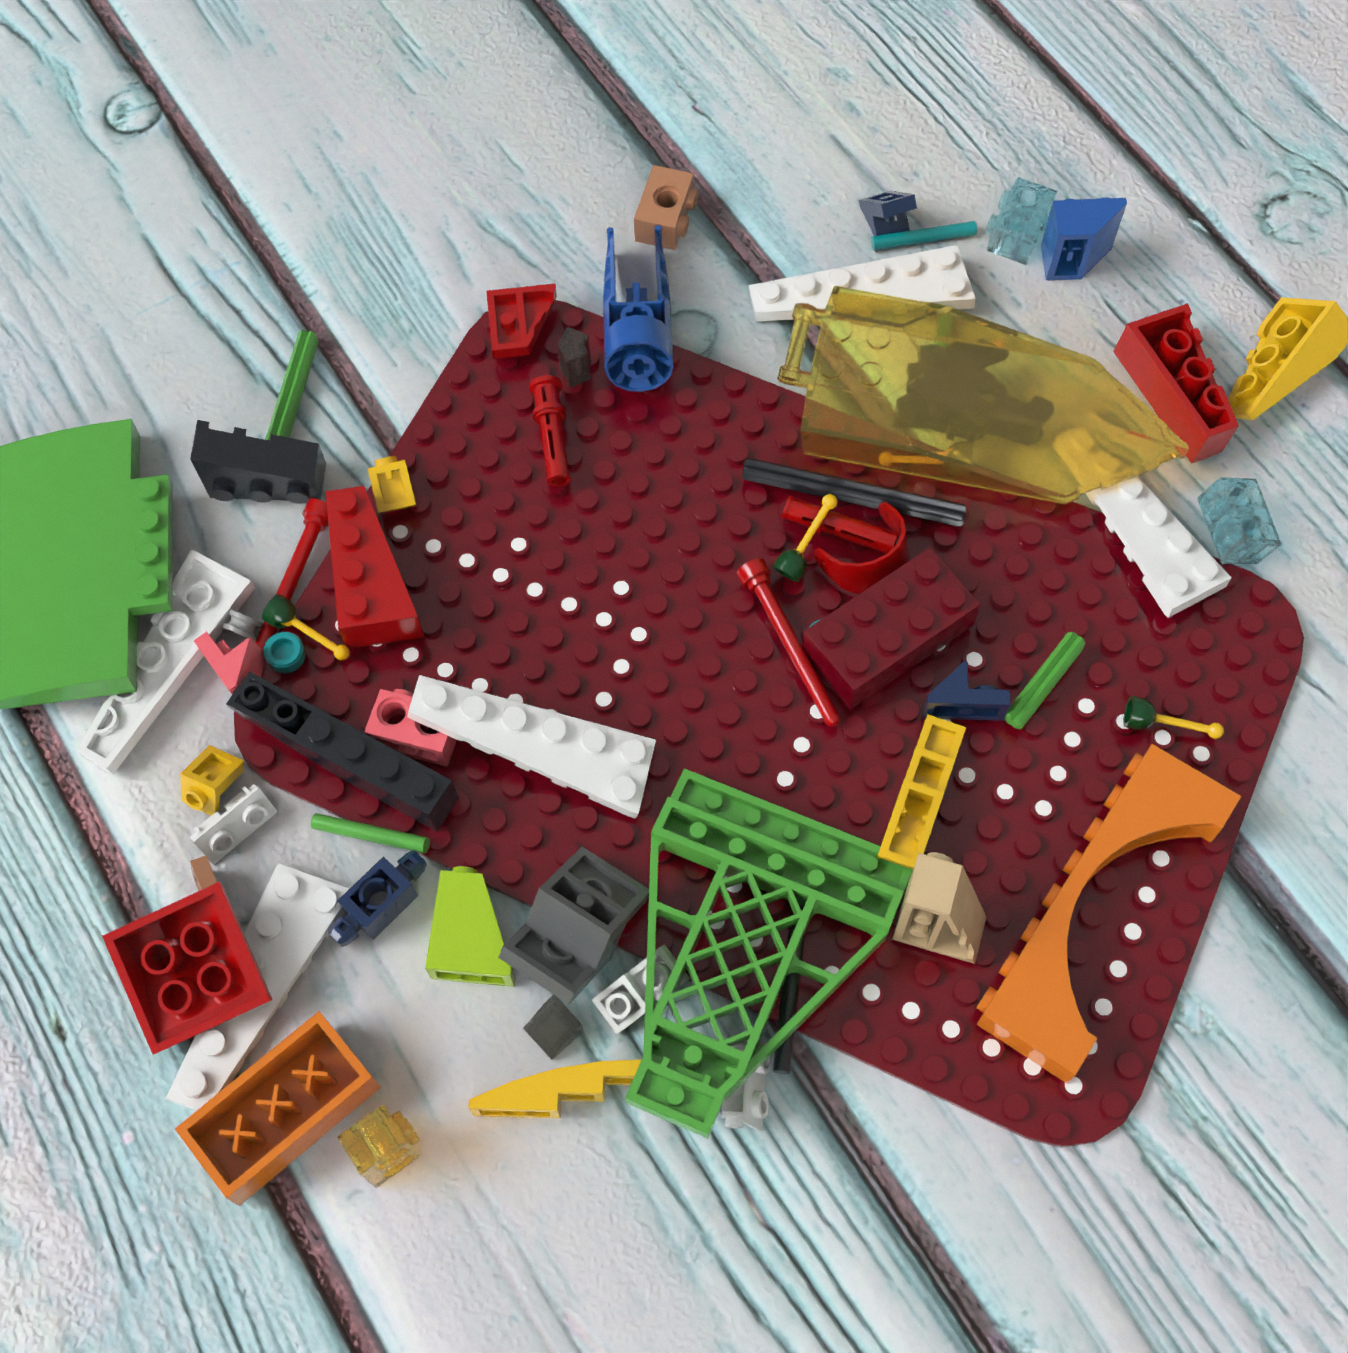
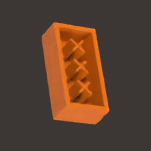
(277, 1109)

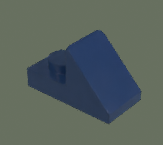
(888, 211)
(955, 701)

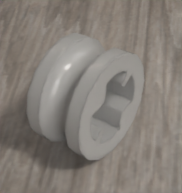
(242, 625)

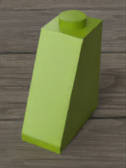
(466, 932)

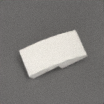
(625, 998)

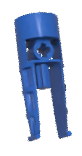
(638, 330)

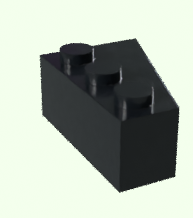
(257, 468)

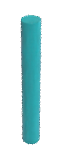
(924, 235)

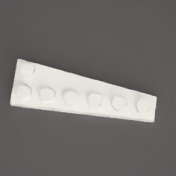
(924, 276)
(1171, 559)
(200, 603)
(571, 751)
(283, 937)

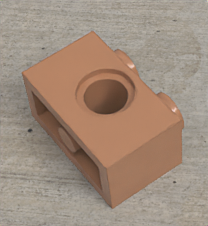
(665, 203)

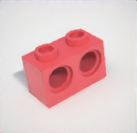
(408, 735)

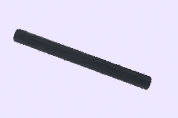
(853, 491)

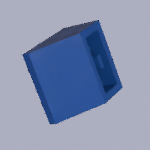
(1079, 235)

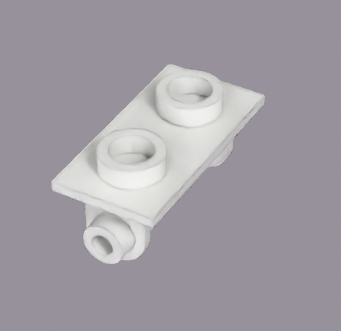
(243, 816)
(749, 1102)

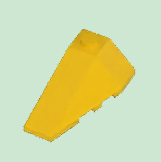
(1293, 346)

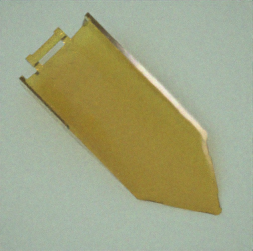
(966, 401)

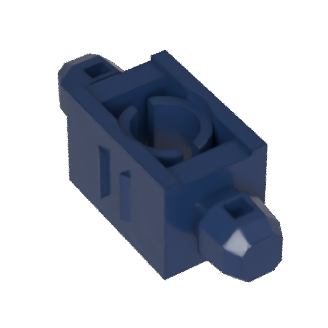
(346, 929)

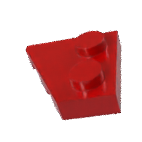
(518, 318)

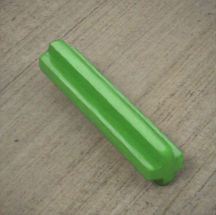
(1044, 680)

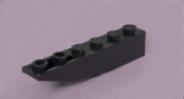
(346, 752)

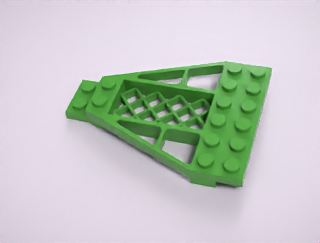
(772, 850)

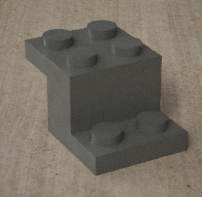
(574, 924)

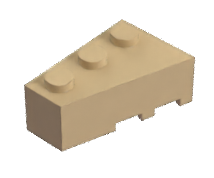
(941, 909)

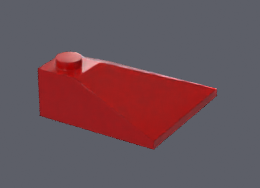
(187, 967)

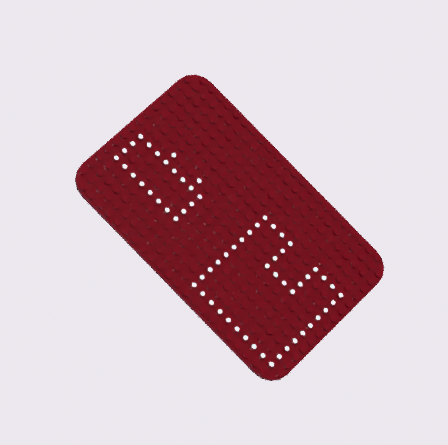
(633, 617)

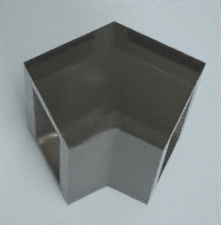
(574, 357)

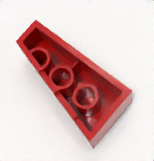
(1178, 380)
(367, 583)

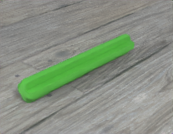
(293, 384)

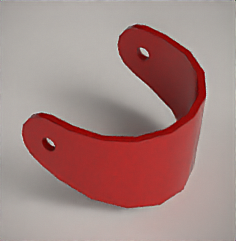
(863, 575)

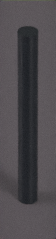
(788, 1009)

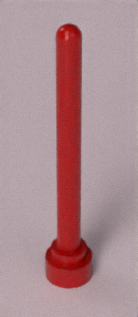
(316, 521)
(756, 577)

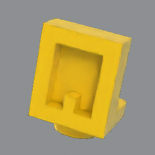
(391, 485)
(208, 778)

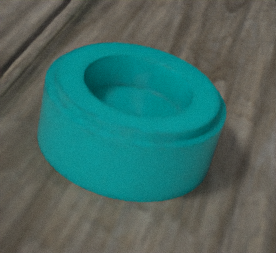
(284, 652)

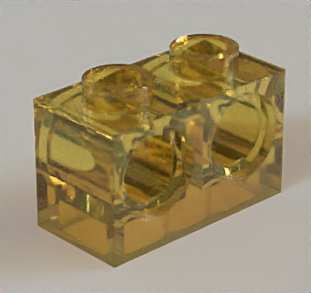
(380, 1145)

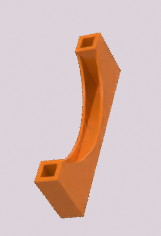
(1036, 1002)

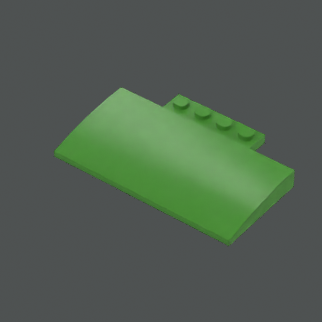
(79, 562)

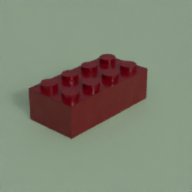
(890, 627)

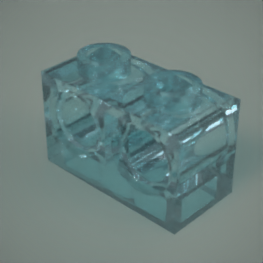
(1020, 221)
(1239, 521)

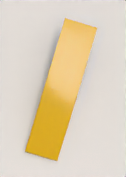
(921, 792)
(542, 1093)

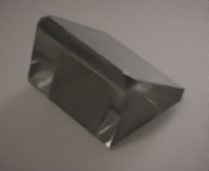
(553, 1027)

